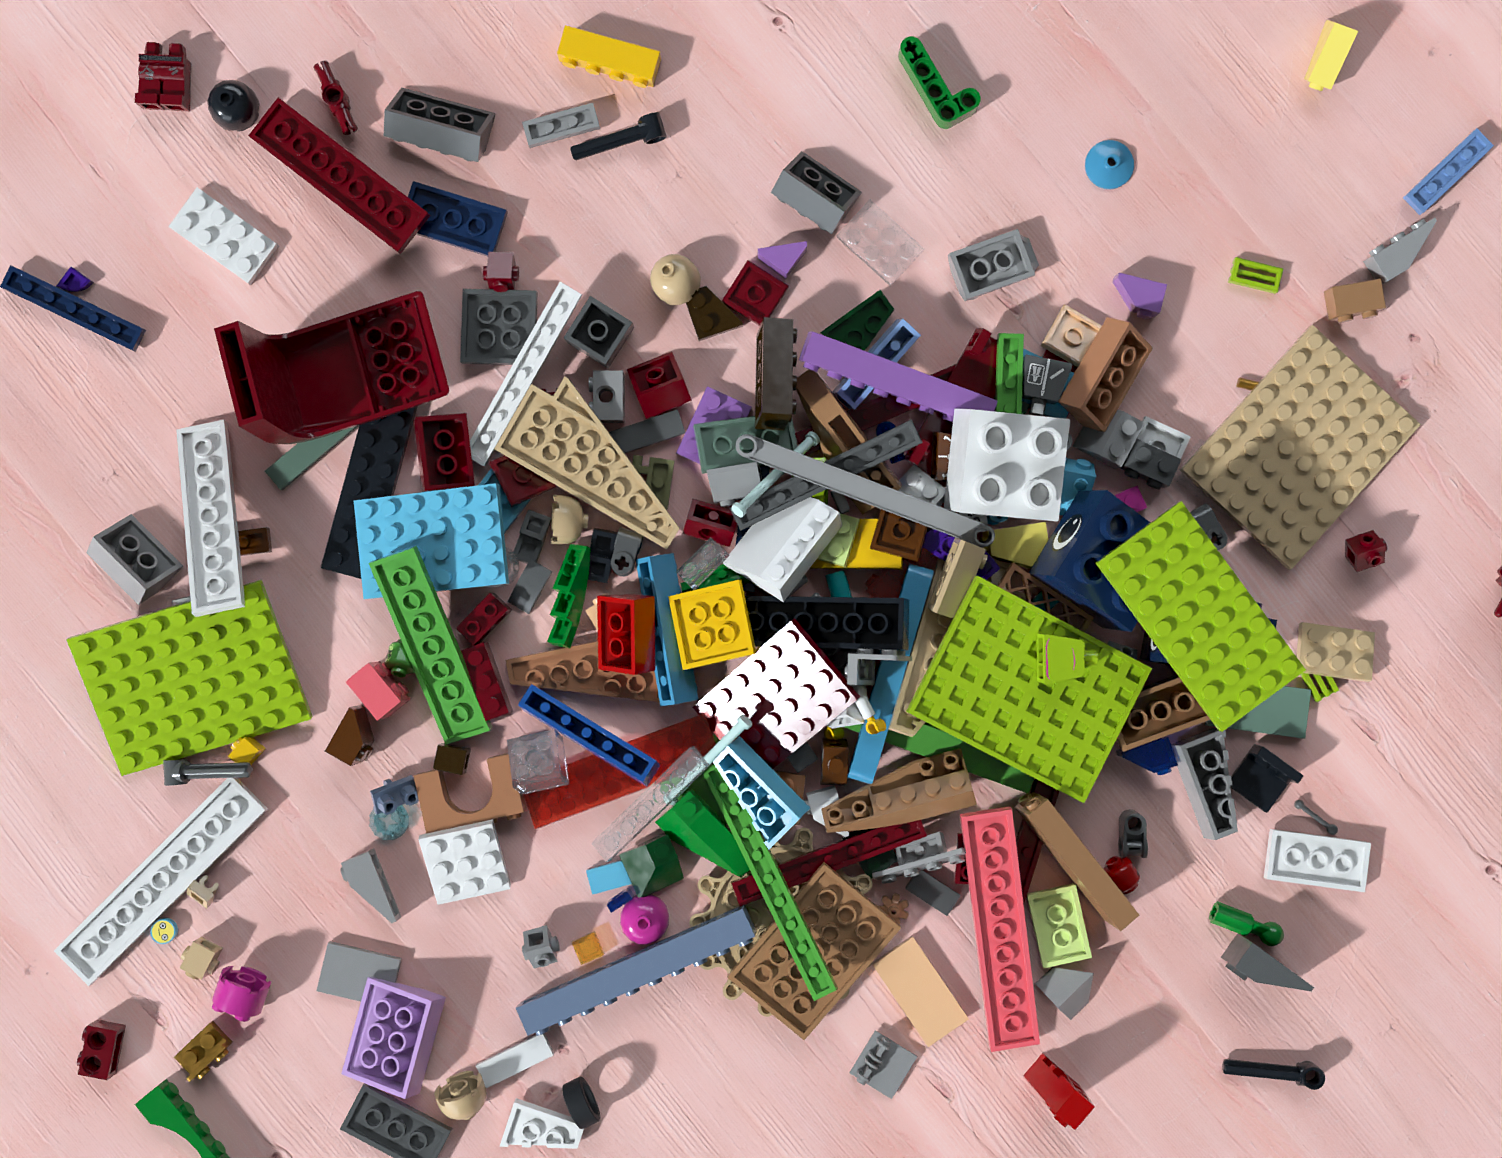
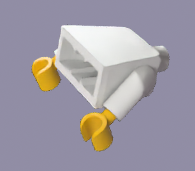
(855, 715)

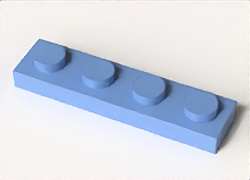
(1448, 171)

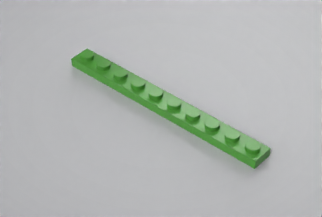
(773, 888)

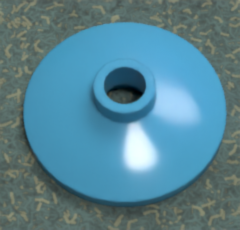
(1101, 172)

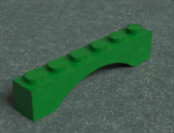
(167, 1109)

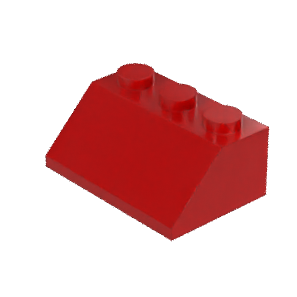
(626, 633)

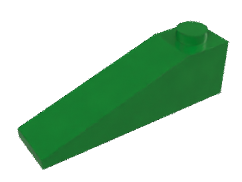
(699, 829)

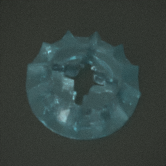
(394, 830)

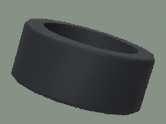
(581, 1102)

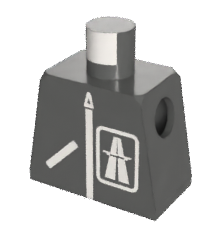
(1043, 381)

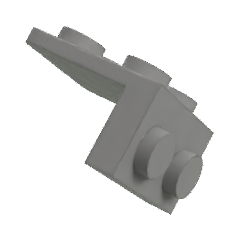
(861, 666)

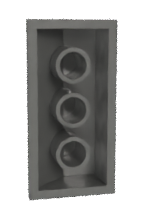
(438, 124)

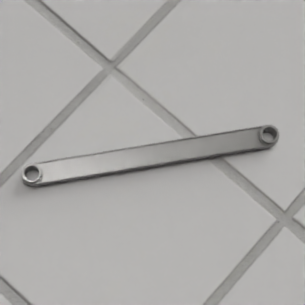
(865, 490)

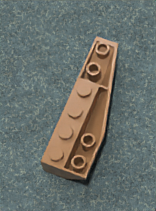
(837, 429)
(905, 795)

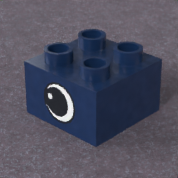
(1086, 534)

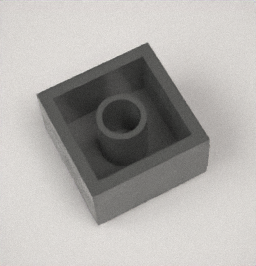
(599, 332)

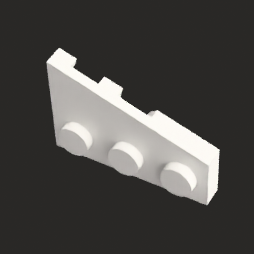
(540, 1126)

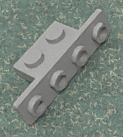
(919, 855)

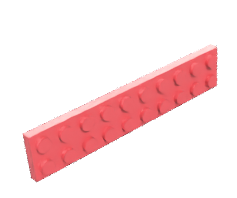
(1000, 928)

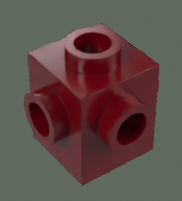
(1365, 550)

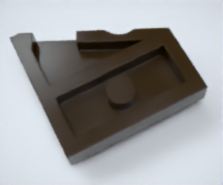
(710, 315)

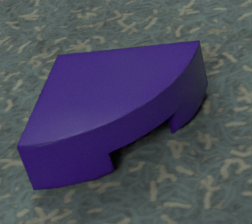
(74, 281)

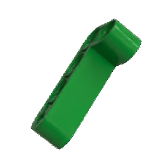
(934, 81)

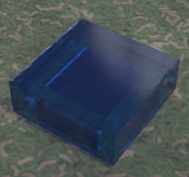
(620, 899)

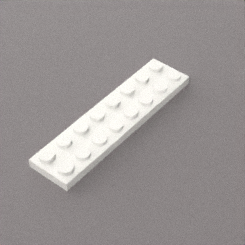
(210, 518)

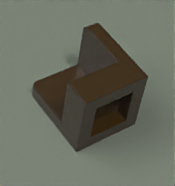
(451, 758)

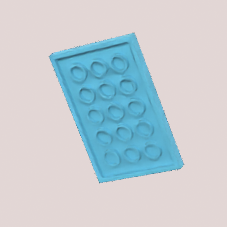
(454, 531)

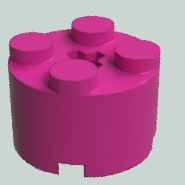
(240, 992)

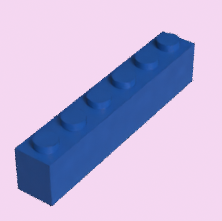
(589, 735)

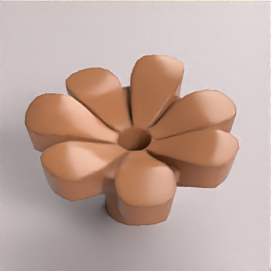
(895, 904)

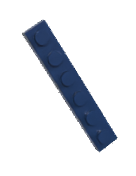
(72, 308)

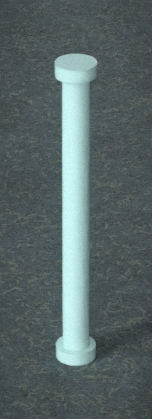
(740, 508)
(742, 724)

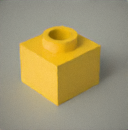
(246, 750)

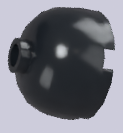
(233, 105)

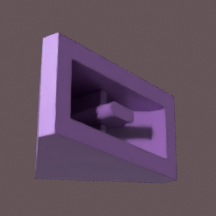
(783, 257)

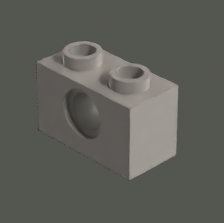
(608, 381)

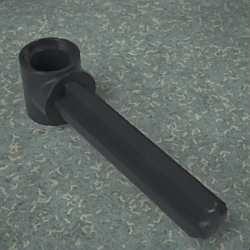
(649, 129)
(1276, 1071)

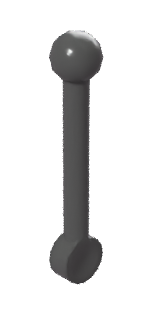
(1332, 829)

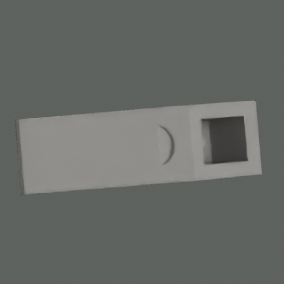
(1398, 257)

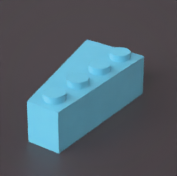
(760, 791)

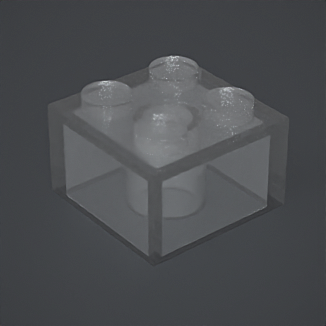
(537, 761)

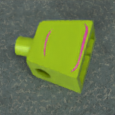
(1062, 658)

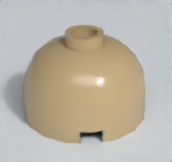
(675, 279)
(567, 520)
(461, 1095)

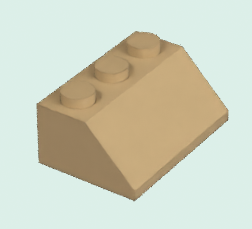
(956, 577)

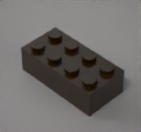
(775, 374)

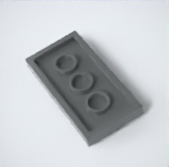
(394, 1126)

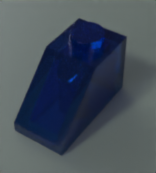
(1153, 756)

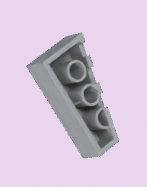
(1207, 782)

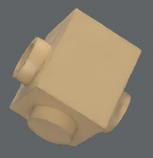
(200, 958)

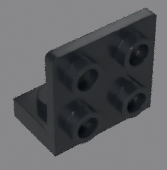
(1263, 777)

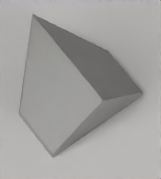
(1067, 989)

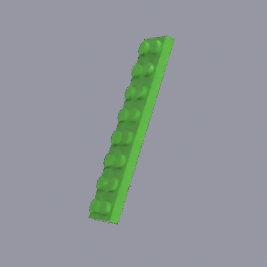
(430, 644)

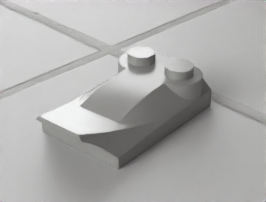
(992, 264)

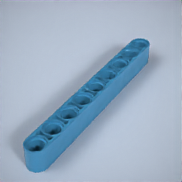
(889, 680)

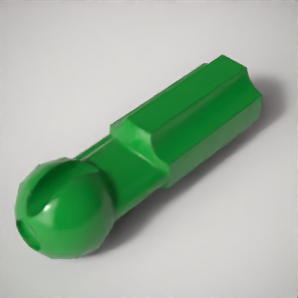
(1244, 923)

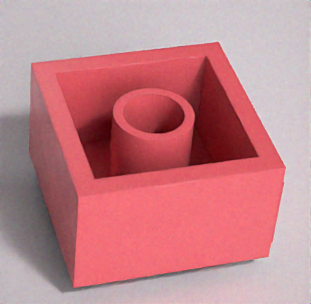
(378, 690)

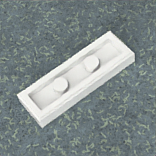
(514, 1059)

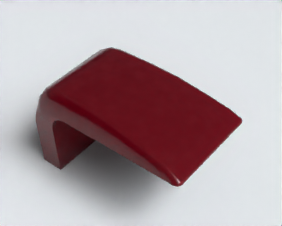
(333, 371)

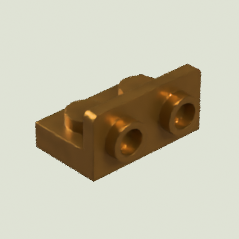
(203, 1049)

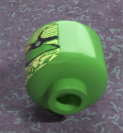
(398, 660)

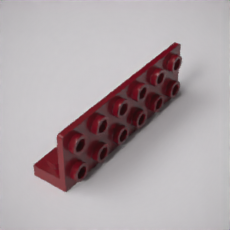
(973, 372)

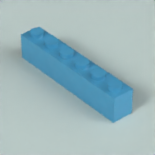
(659, 579)

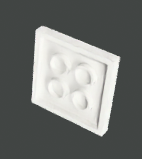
(464, 862)

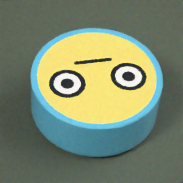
(164, 930)

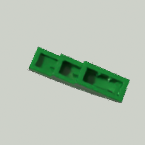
(572, 586)

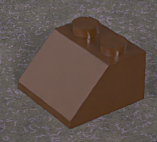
(352, 738)

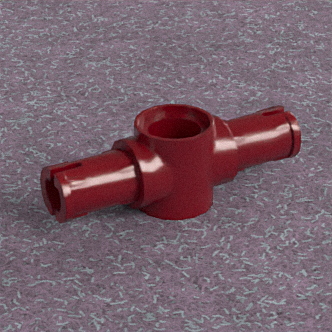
(329, 88)

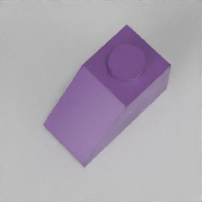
(1140, 294)

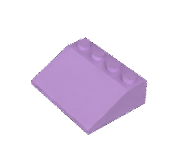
(393, 1037)

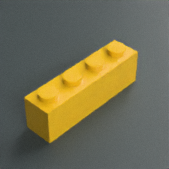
(608, 56)

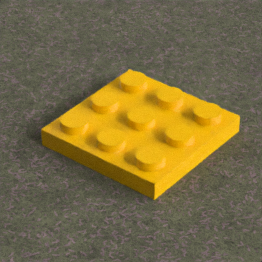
(712, 625)

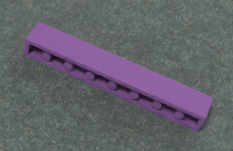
(889, 377)

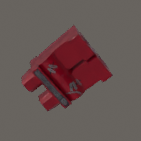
(164, 78)

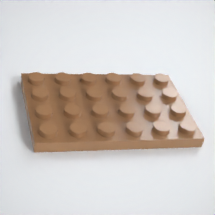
(848, 934)

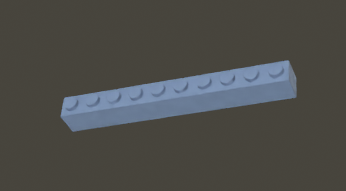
(636, 970)

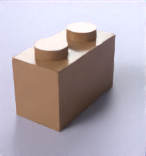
(1354, 300)

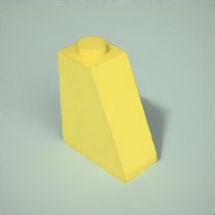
(1329, 55)
(1018, 544)

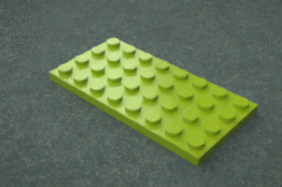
(1200, 616)

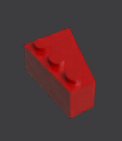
(1060, 1092)

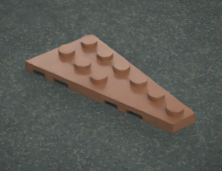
(578, 671)

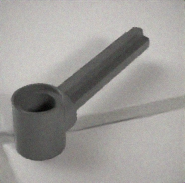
(182, 771)

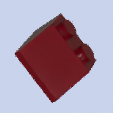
(659, 385)

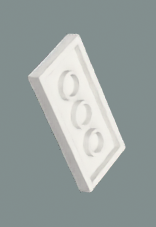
(223, 236)
(1317, 860)

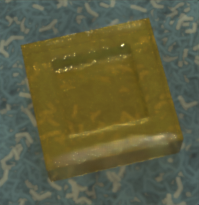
(587, 947)

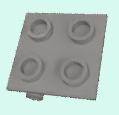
(883, 1064)

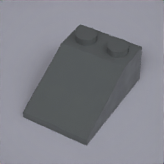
(1250, 961)

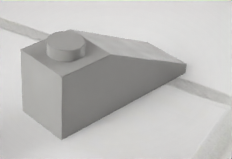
(369, 881)

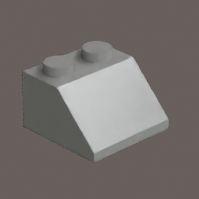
(1113, 444)
(733, 482)

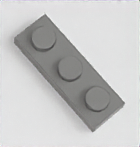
(561, 125)

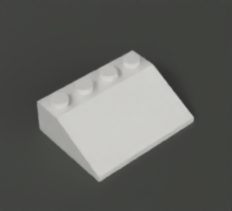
(784, 546)

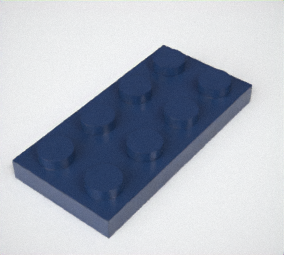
(459, 219)

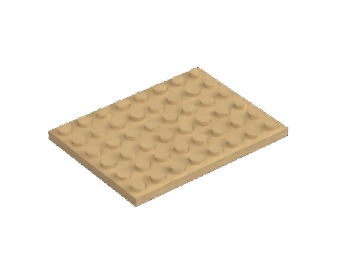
(1300, 447)

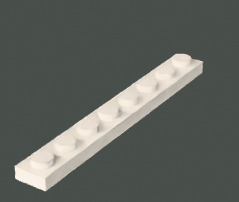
(523, 372)

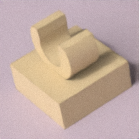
(200, 893)

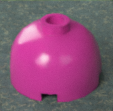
(644, 919)

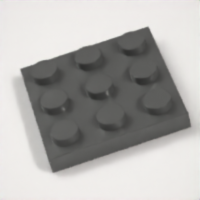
(496, 325)

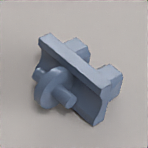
(394, 794)

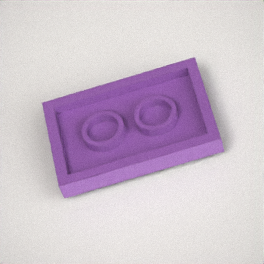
(712, 407)

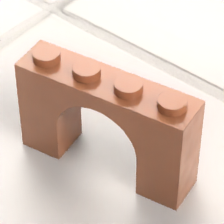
(442, 814)

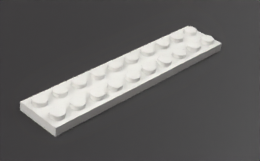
(160, 880)

